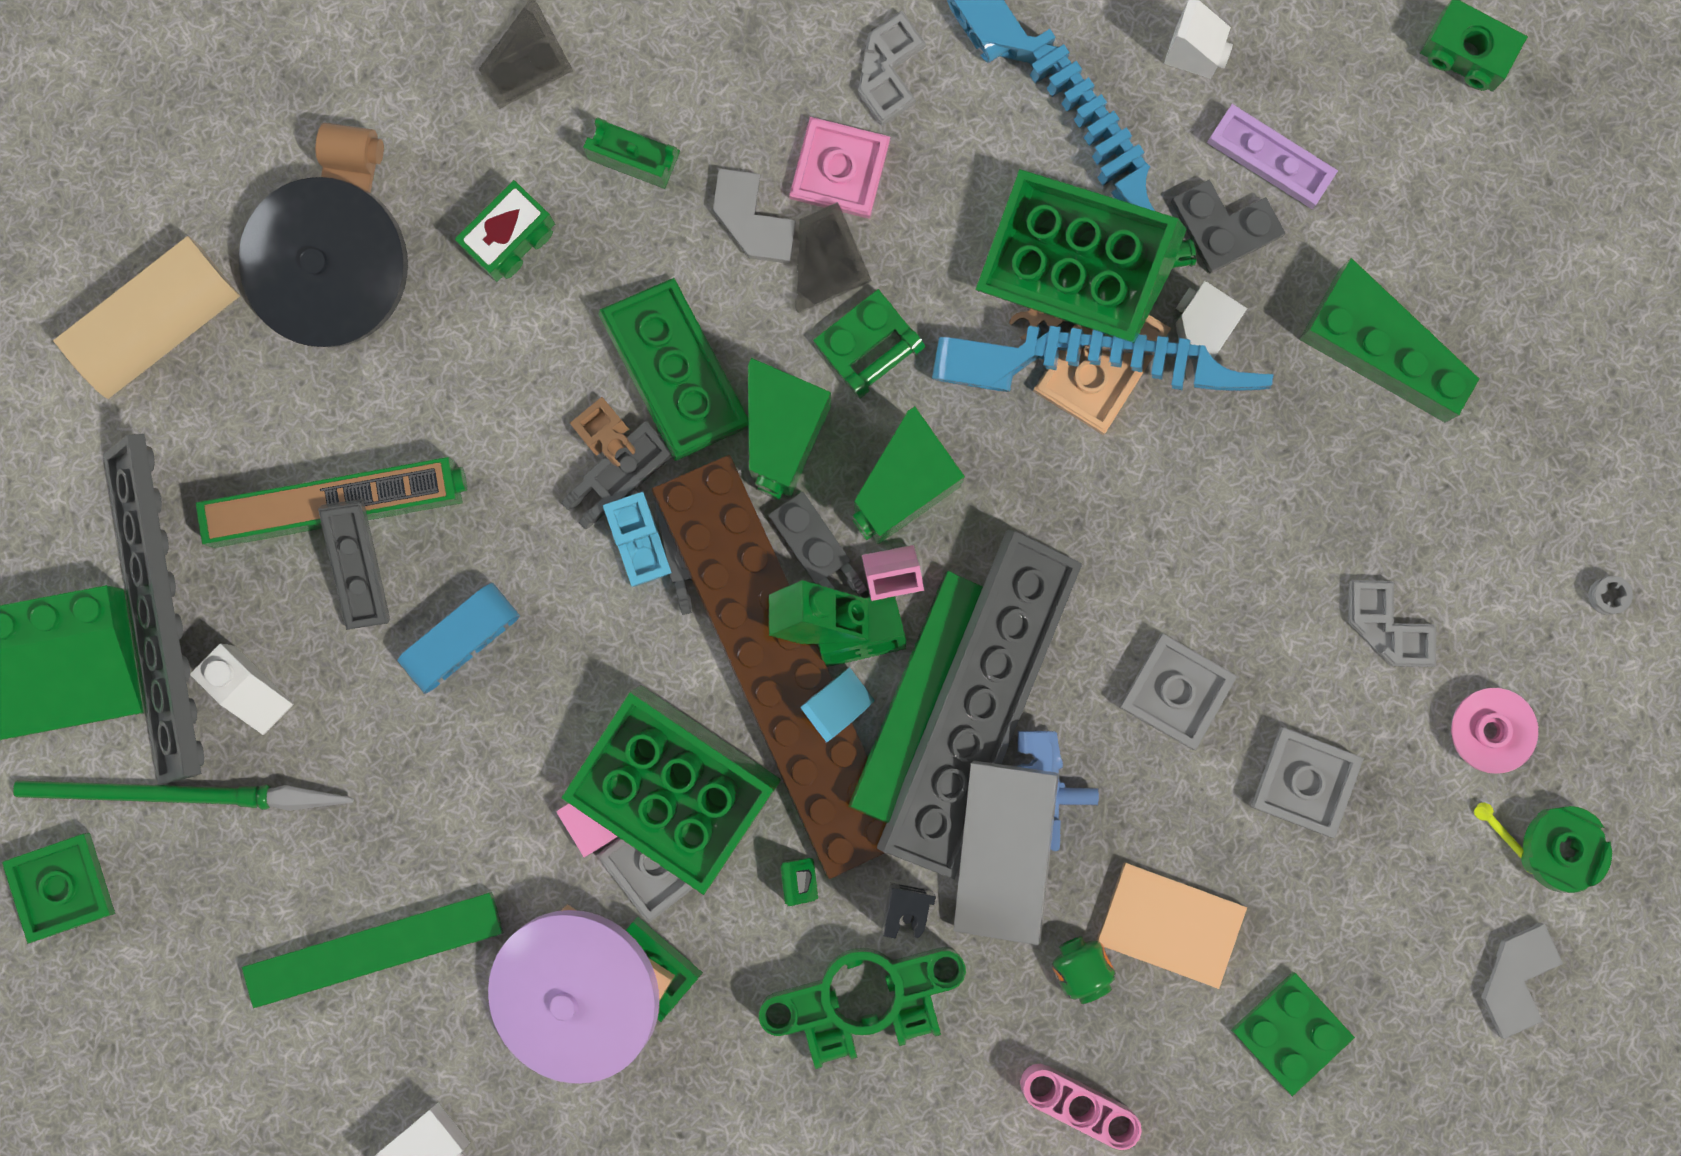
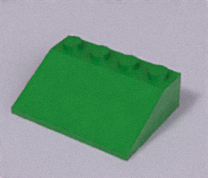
(1080, 255)
(66, 662)
(671, 788)

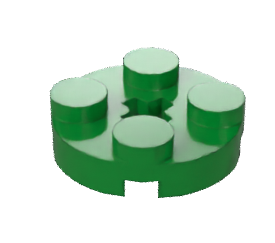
(1543, 853)

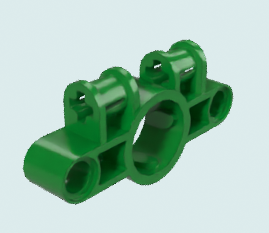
(815, 1004)

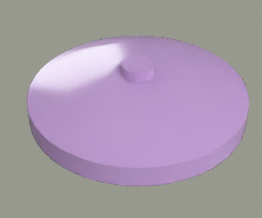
(573, 996)

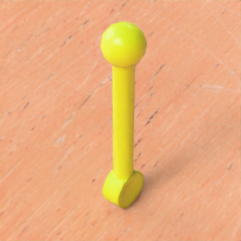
(1485, 813)

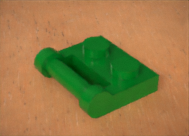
(862, 331)

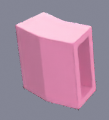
(892, 572)
(584, 831)

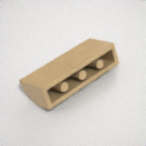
(146, 318)

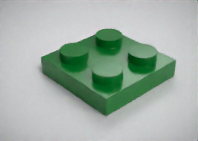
(58, 887)
(1292, 1033)

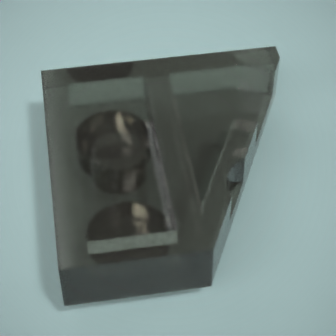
(524, 58)
(827, 259)

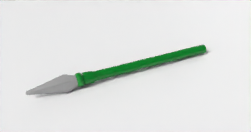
(263, 797)

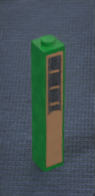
(296, 507)

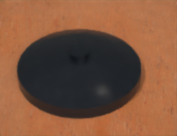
(323, 262)

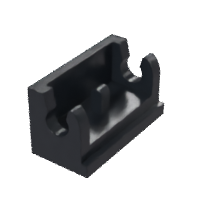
(905, 902)

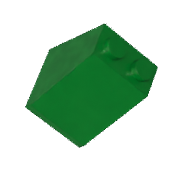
(783, 426)
(906, 480)

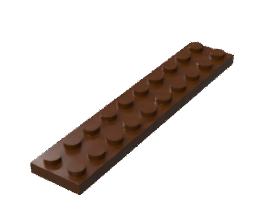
(734, 576)

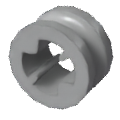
(1600, 587)

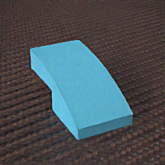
(637, 539)
(837, 704)

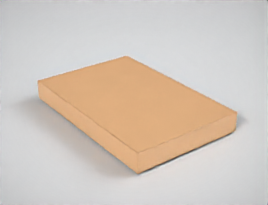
(1093, 391)
(1171, 925)

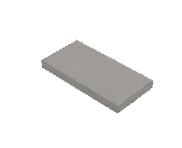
(1006, 852)

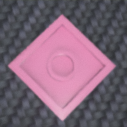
(839, 167)

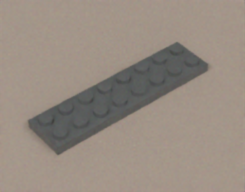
(151, 610)
(980, 699)

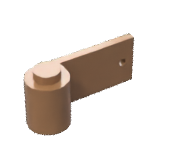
(349, 153)

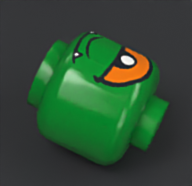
(1083, 970)

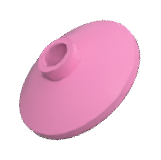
(1515, 730)

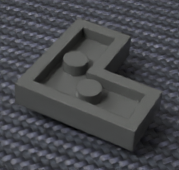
(1222, 236)

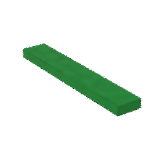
(915, 697)
(372, 950)

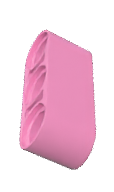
(1095, 1121)

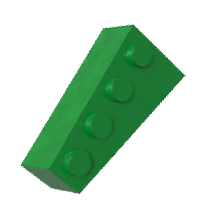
(1388, 345)

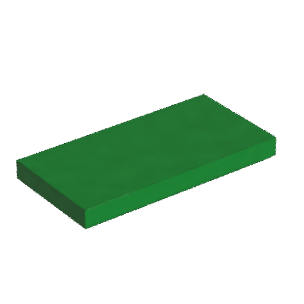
(674, 368)

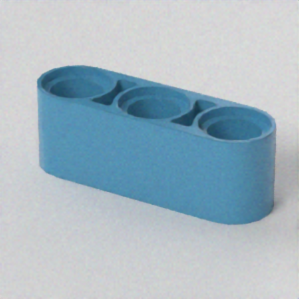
(457, 636)

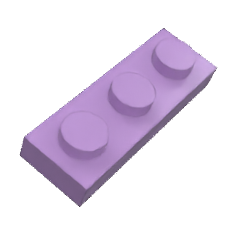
(1272, 156)

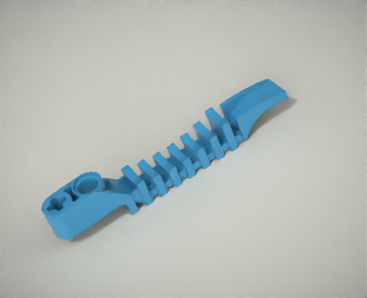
(999, 34)
(995, 365)

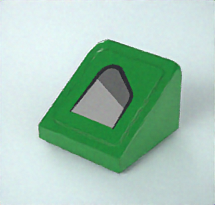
(799, 881)

